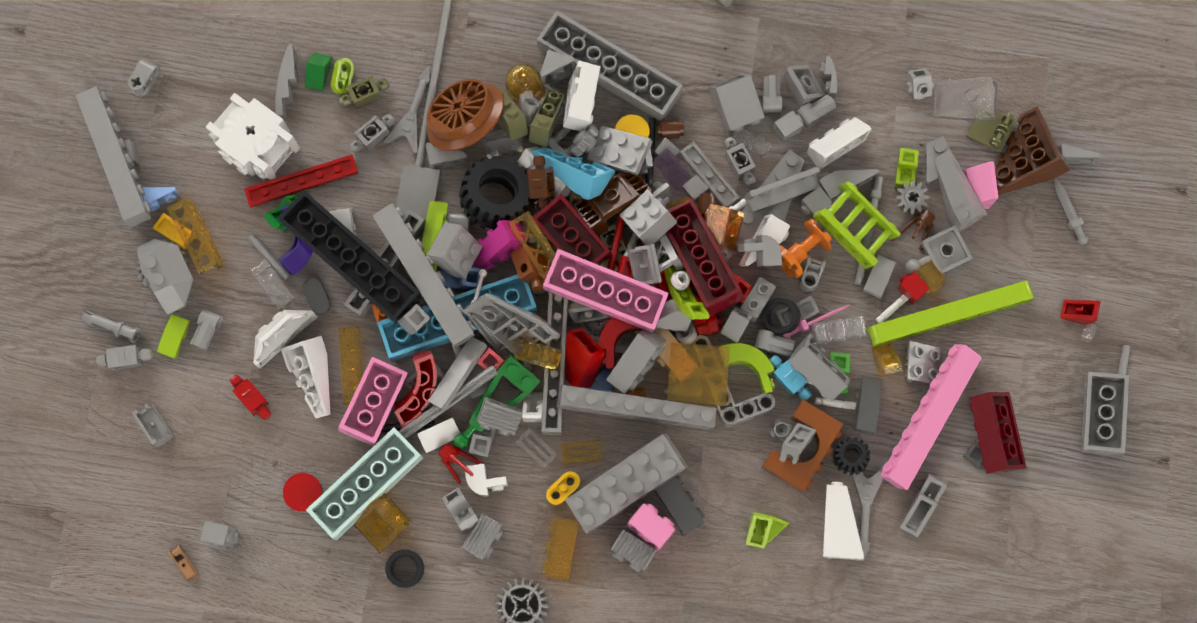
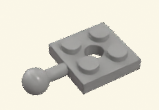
(933, 249)

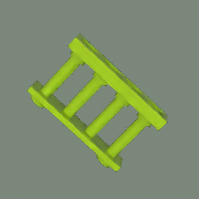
(840, 230)

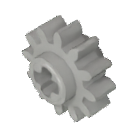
(584, 141)
(919, 199)

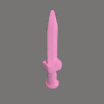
(804, 326)

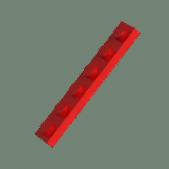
(301, 181)

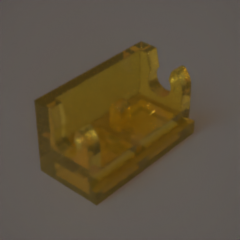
(539, 355)

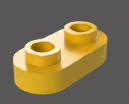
(563, 488)

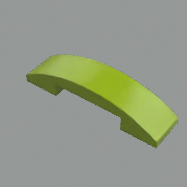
(685, 299)

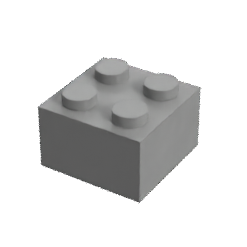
(648, 218)
(454, 250)

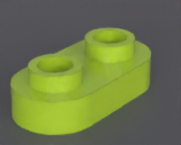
(342, 77)

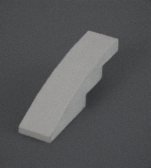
(287, 77)

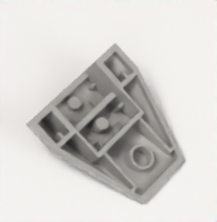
(507, 325)

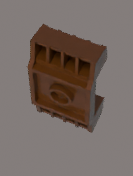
(617, 196)

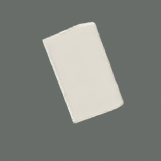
(438, 435)

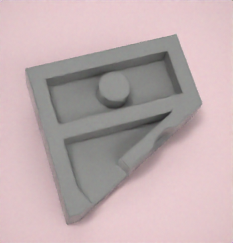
(932, 151)

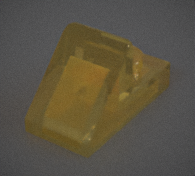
(886, 360)

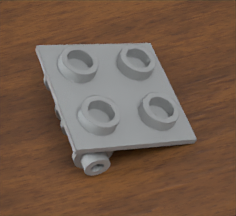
(922, 362)

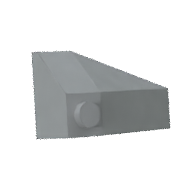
(959, 198)

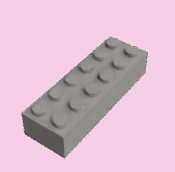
(626, 483)

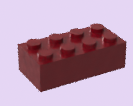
(570, 232)

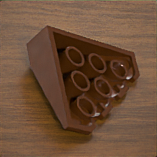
(1030, 155)

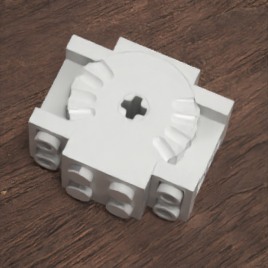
(252, 138)

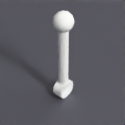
(482, 273)

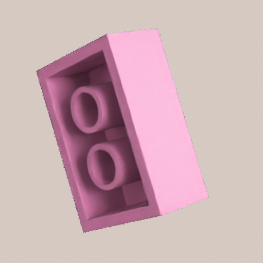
(651, 527)

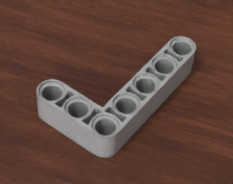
(736, 409)

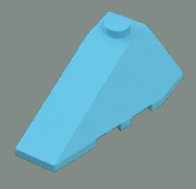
(579, 176)

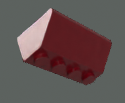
(997, 432)

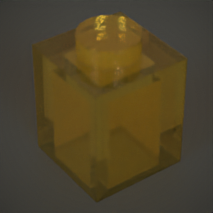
(932, 277)

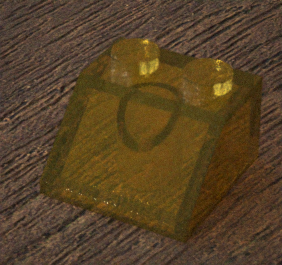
(382, 522)

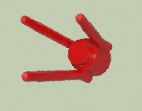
(449, 454)

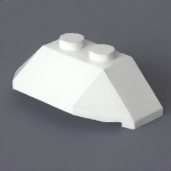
(279, 333)

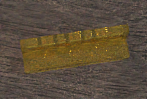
(202, 233)
(539, 238)

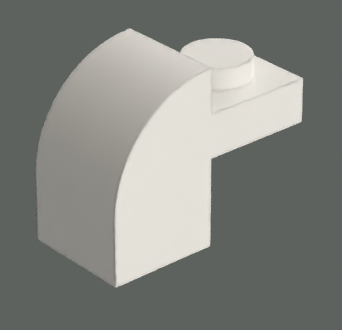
(480, 484)

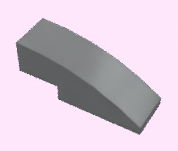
(923, 505)

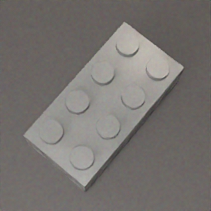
(1105, 413)

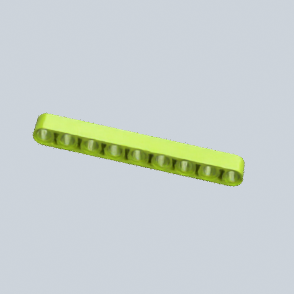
(950, 313)

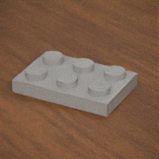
(620, 150)

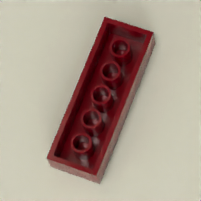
(703, 259)

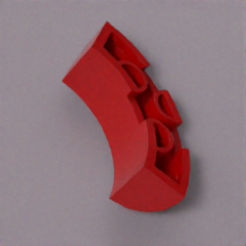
(417, 398)

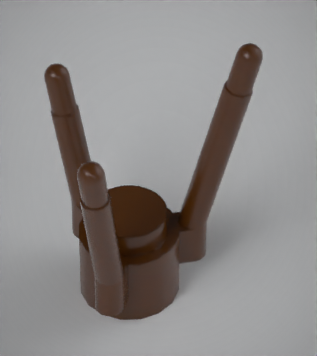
(923, 221)

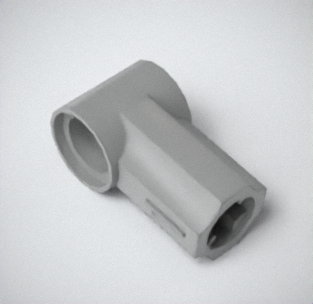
(771, 100)
(529, 105)
(813, 112)
(208, 324)
(769, 342)

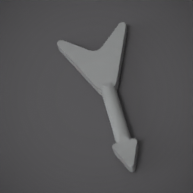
(408, 125)
(867, 491)

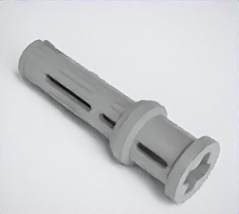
(119, 329)

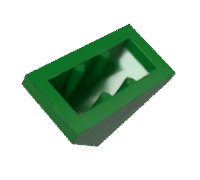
(317, 71)

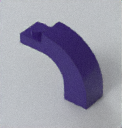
(297, 256)

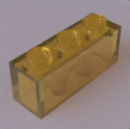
(560, 549)

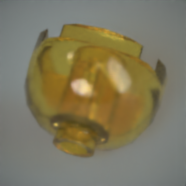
(522, 79)

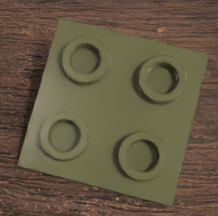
(993, 132)

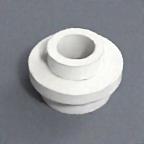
(680, 280)

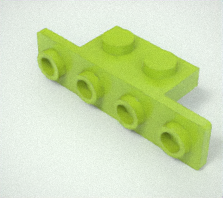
(434, 222)

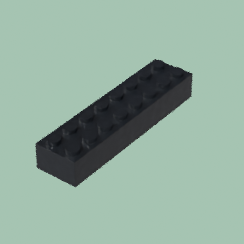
(349, 257)

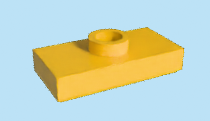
(167, 228)

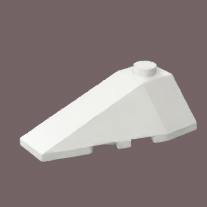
(310, 366)

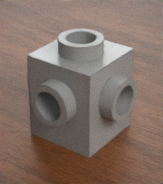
(919, 83)

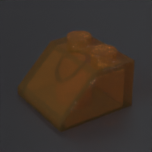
(724, 225)

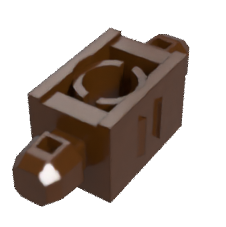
(541, 182)

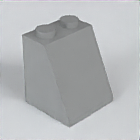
(737, 102)

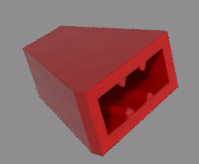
(582, 358)

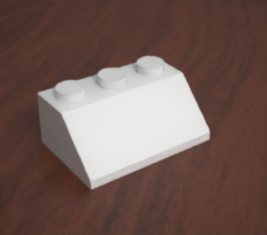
(838, 142)

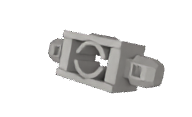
(373, 141)
(749, 166)
(124, 357)

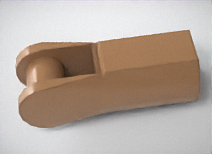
(184, 565)

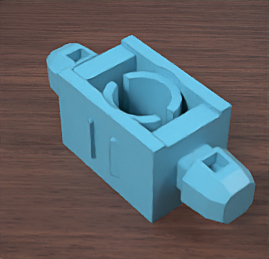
(789, 378)

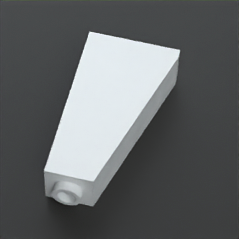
(840, 530)

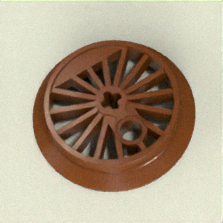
(474, 105)

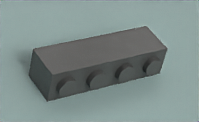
(679, 505)

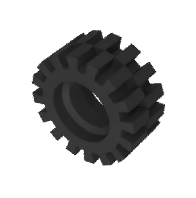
(852, 467)

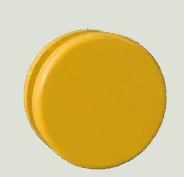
(633, 124)

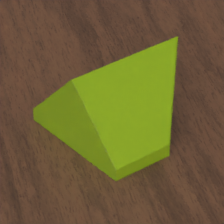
(763, 529)

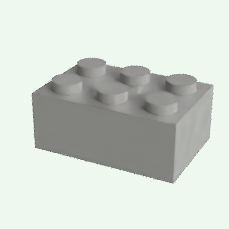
(637, 361)

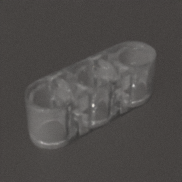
(839, 330)

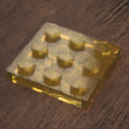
(698, 374)

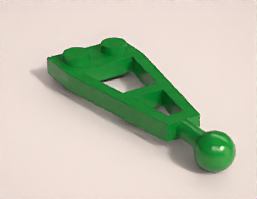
(519, 376)

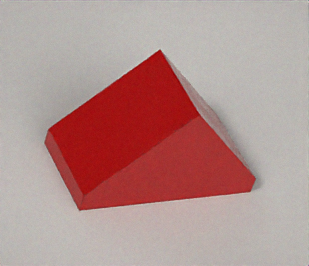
(1080, 311)

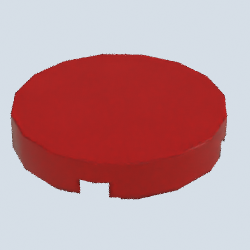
(301, 491)

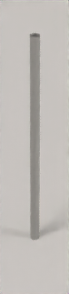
(433, 81)

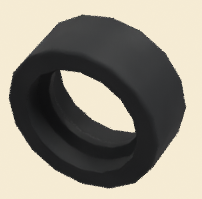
(766, 314)
(419, 570)

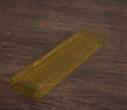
(350, 362)

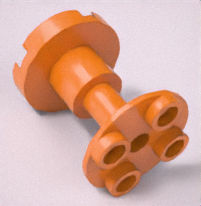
(798, 252)

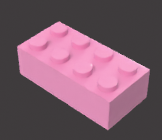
(372, 401)

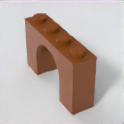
(800, 473)

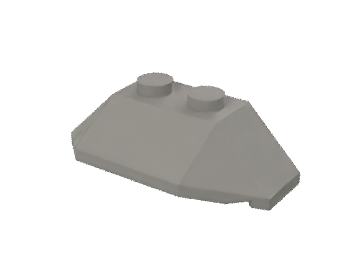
(166, 273)

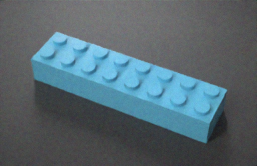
(401, 344)

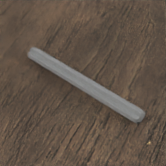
(464, 390)

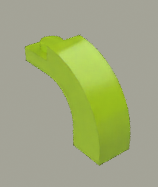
(756, 360)

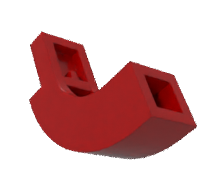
(609, 337)

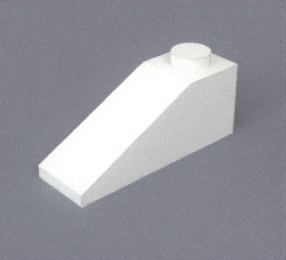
(771, 227)

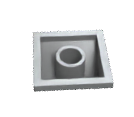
(556, 68)
(803, 84)

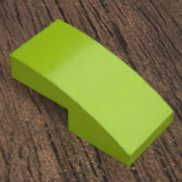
(906, 167)
(173, 335)

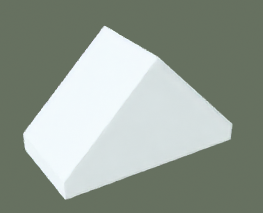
(533, 407)

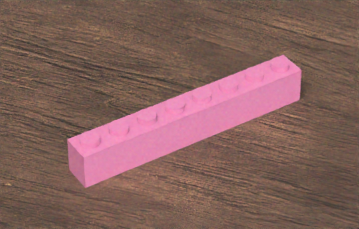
(930, 416)

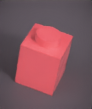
(490, 358)

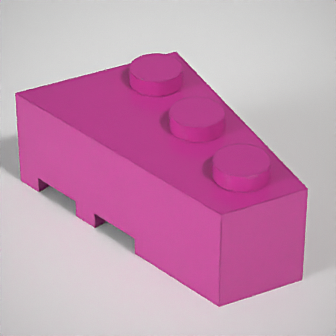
(498, 245)

